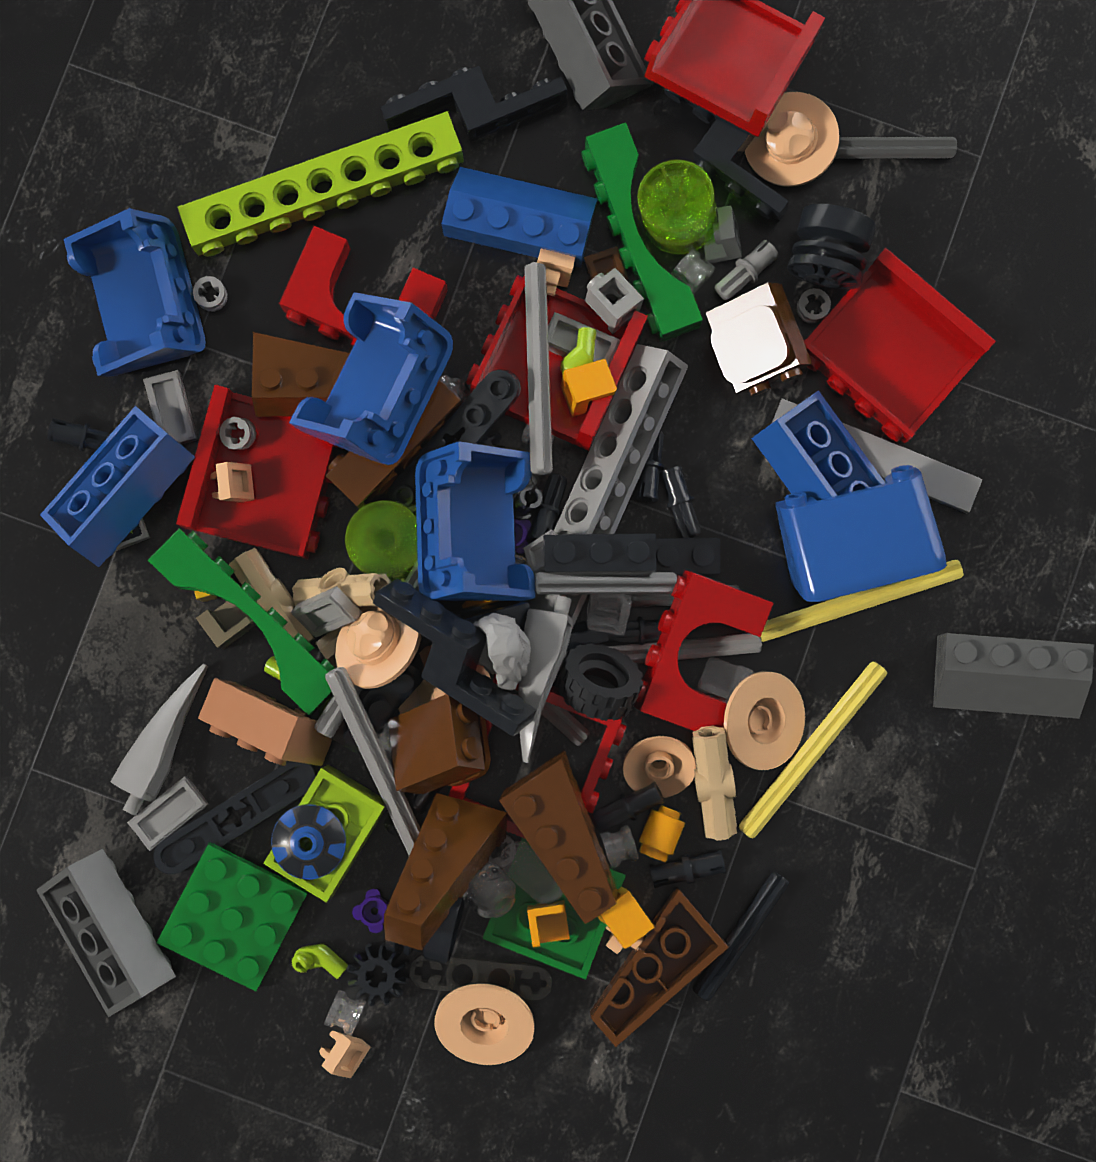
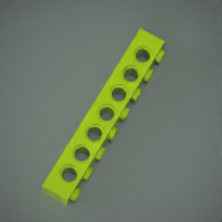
(201, 215)

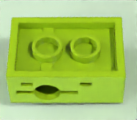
(357, 811)

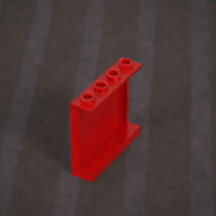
(731, 57)
(895, 347)
(509, 352)
(286, 478)

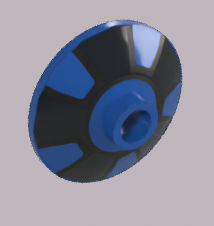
(323, 830)

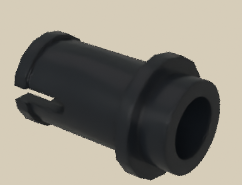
(528, 499)

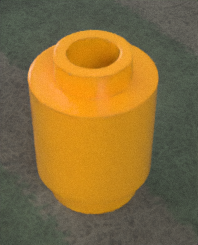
(661, 833)

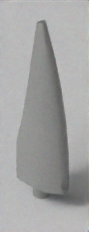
(549, 642)
(152, 753)

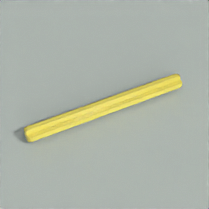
(857, 601)
(812, 750)

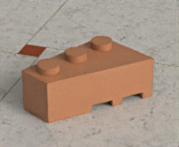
(263, 724)

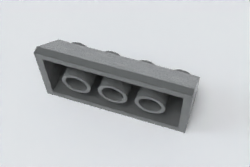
(592, 50)
(1012, 675)
(105, 932)

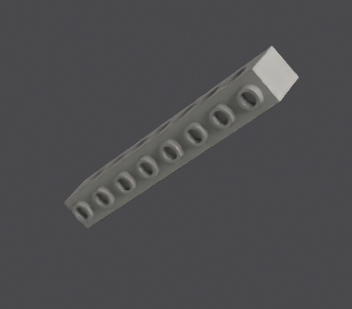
(618, 453)

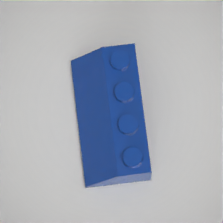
(517, 215)
(816, 452)
(116, 487)

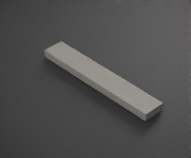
(941, 481)

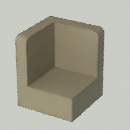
(225, 624)

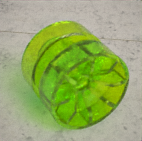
(677, 206)
(383, 539)

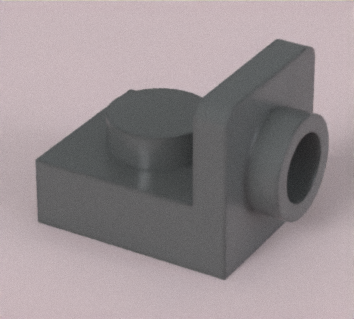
(726, 239)

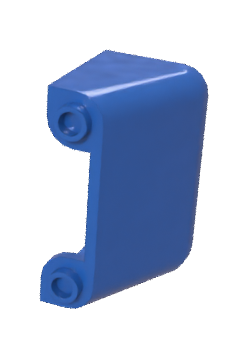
(139, 291)
(382, 381)
(469, 523)
(860, 537)

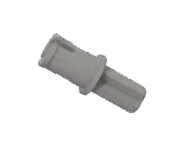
(747, 270)

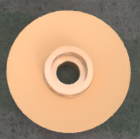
(670, 775)

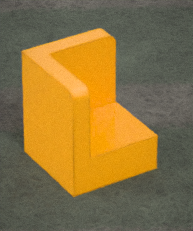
(587, 384)
(626, 919)
(548, 922)

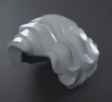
(505, 650)

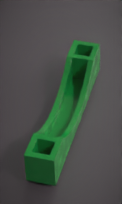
(668, 300)
(190, 568)

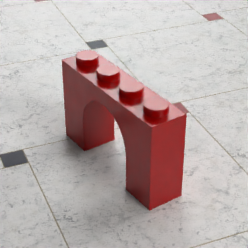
(312, 285)
(694, 603)

